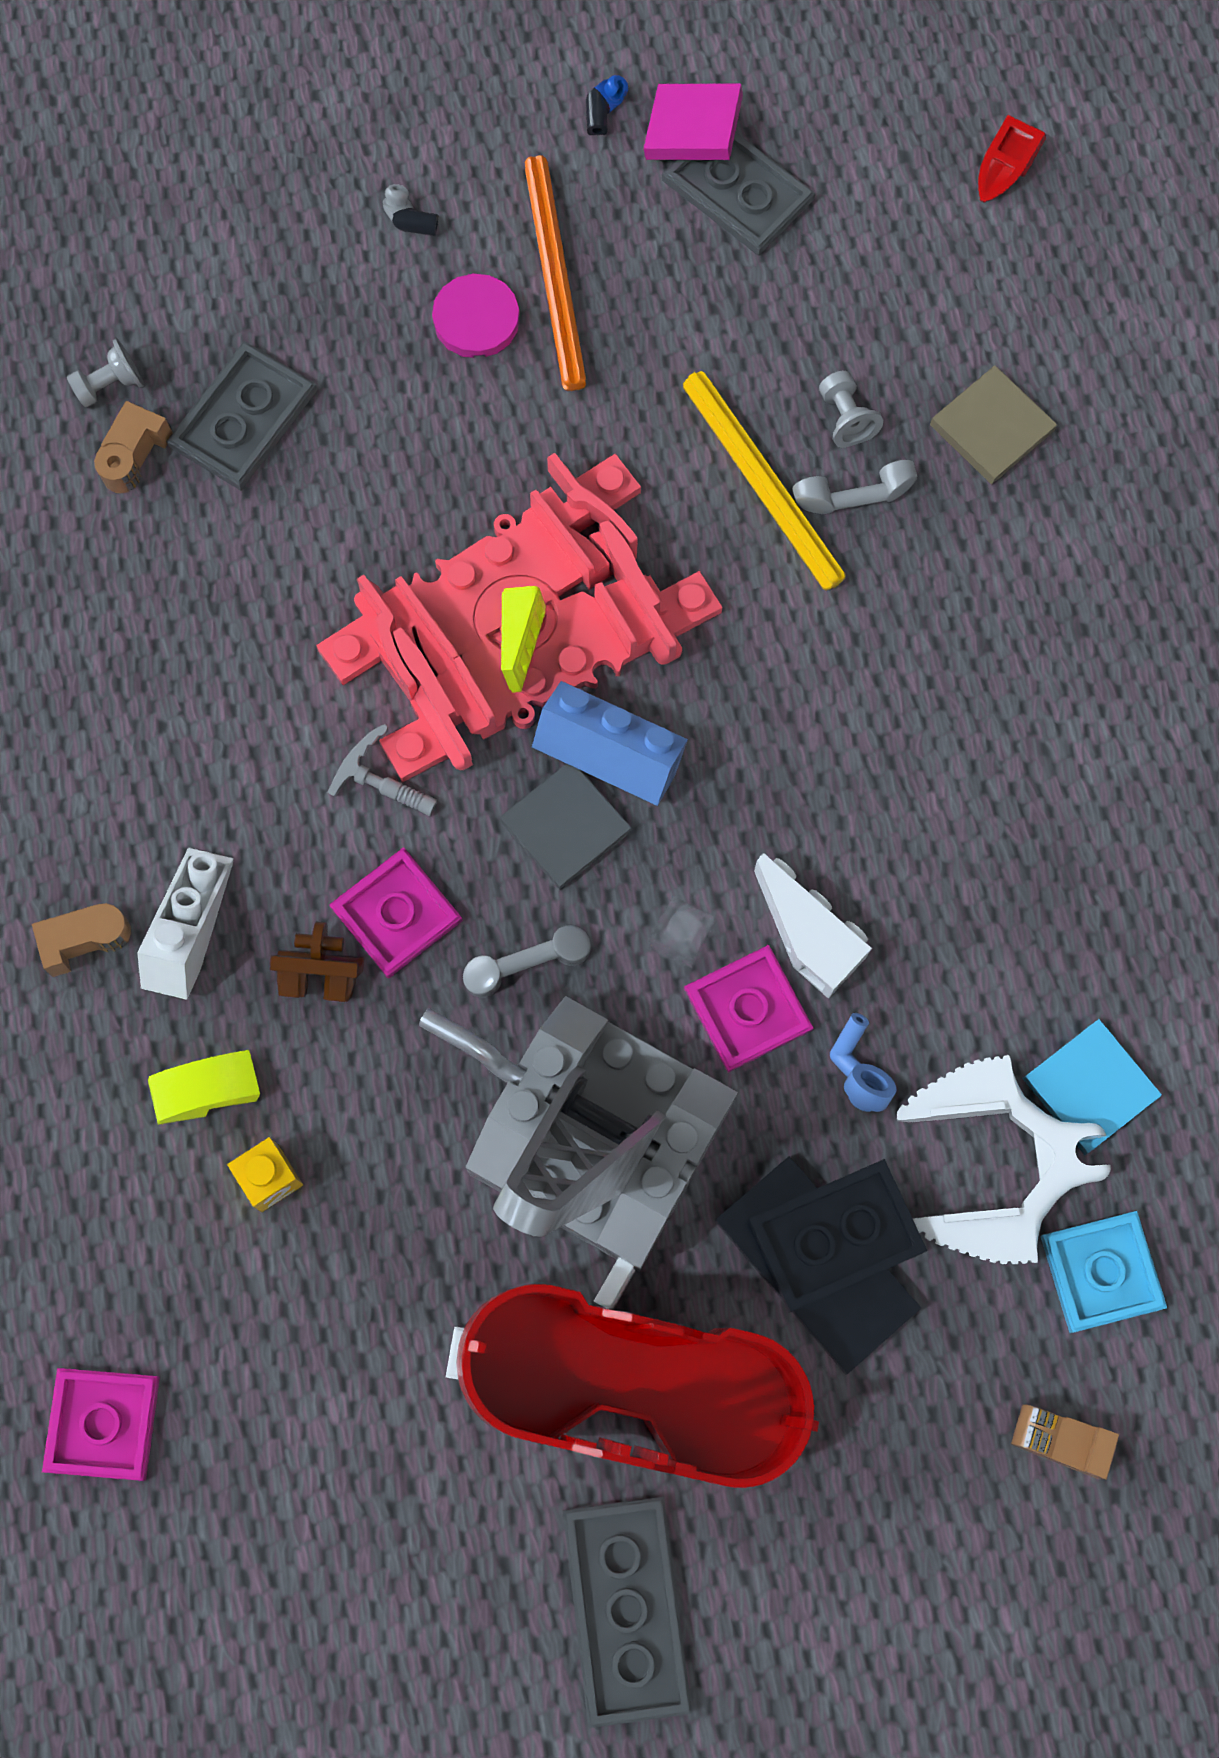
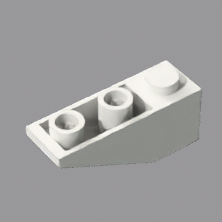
(183, 924)
(814, 937)

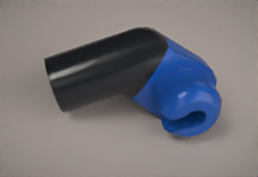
(602, 101)

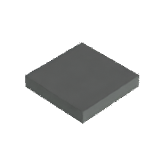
(565, 825)

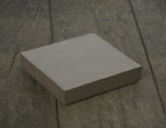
(993, 424)

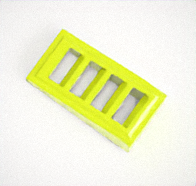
(521, 624)

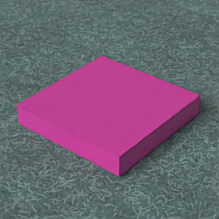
(693, 121)
(395, 912)
(748, 1008)
(101, 1424)

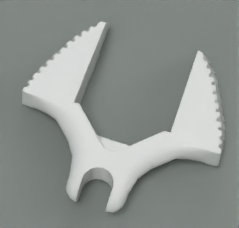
(990, 1090)

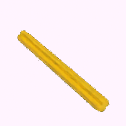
(764, 481)

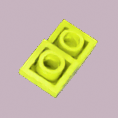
(203, 1085)

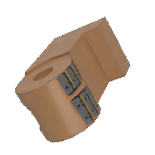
(129, 445)
(79, 933)
(1065, 1441)

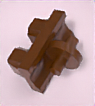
(295, 966)

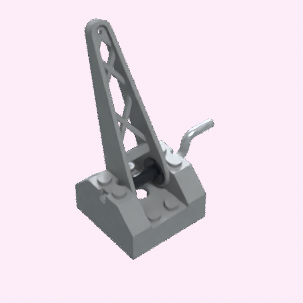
(590, 1130)

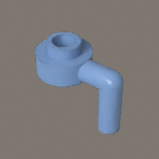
(865, 1084)

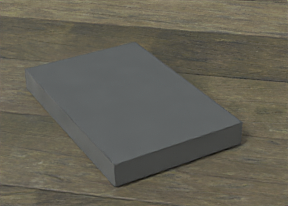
(743, 195)
(242, 415)

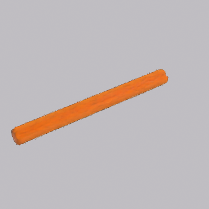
(555, 273)

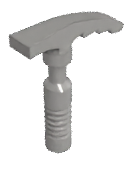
(386, 786)

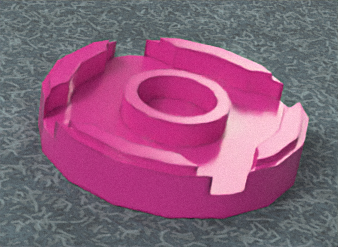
(475, 315)

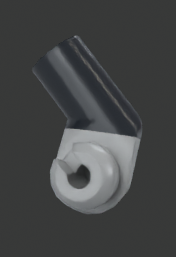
(404, 215)

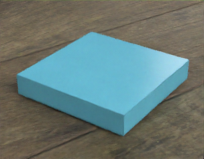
(1092, 1083)
(1103, 1272)

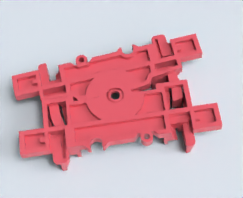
(462, 618)

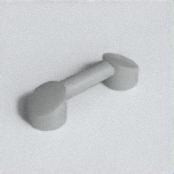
(815, 496)
(484, 973)

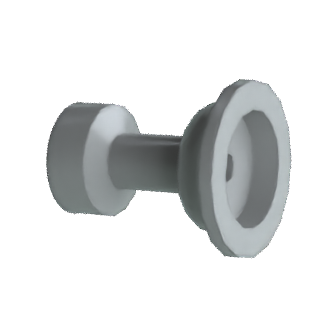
(119, 368)
(855, 422)

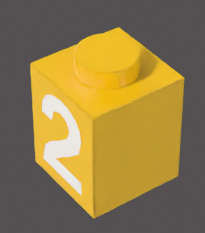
(265, 1174)

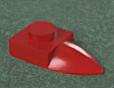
(1008, 157)

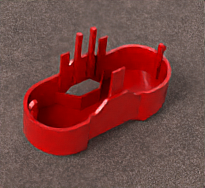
(715, 1401)

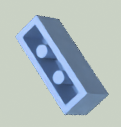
(609, 743)

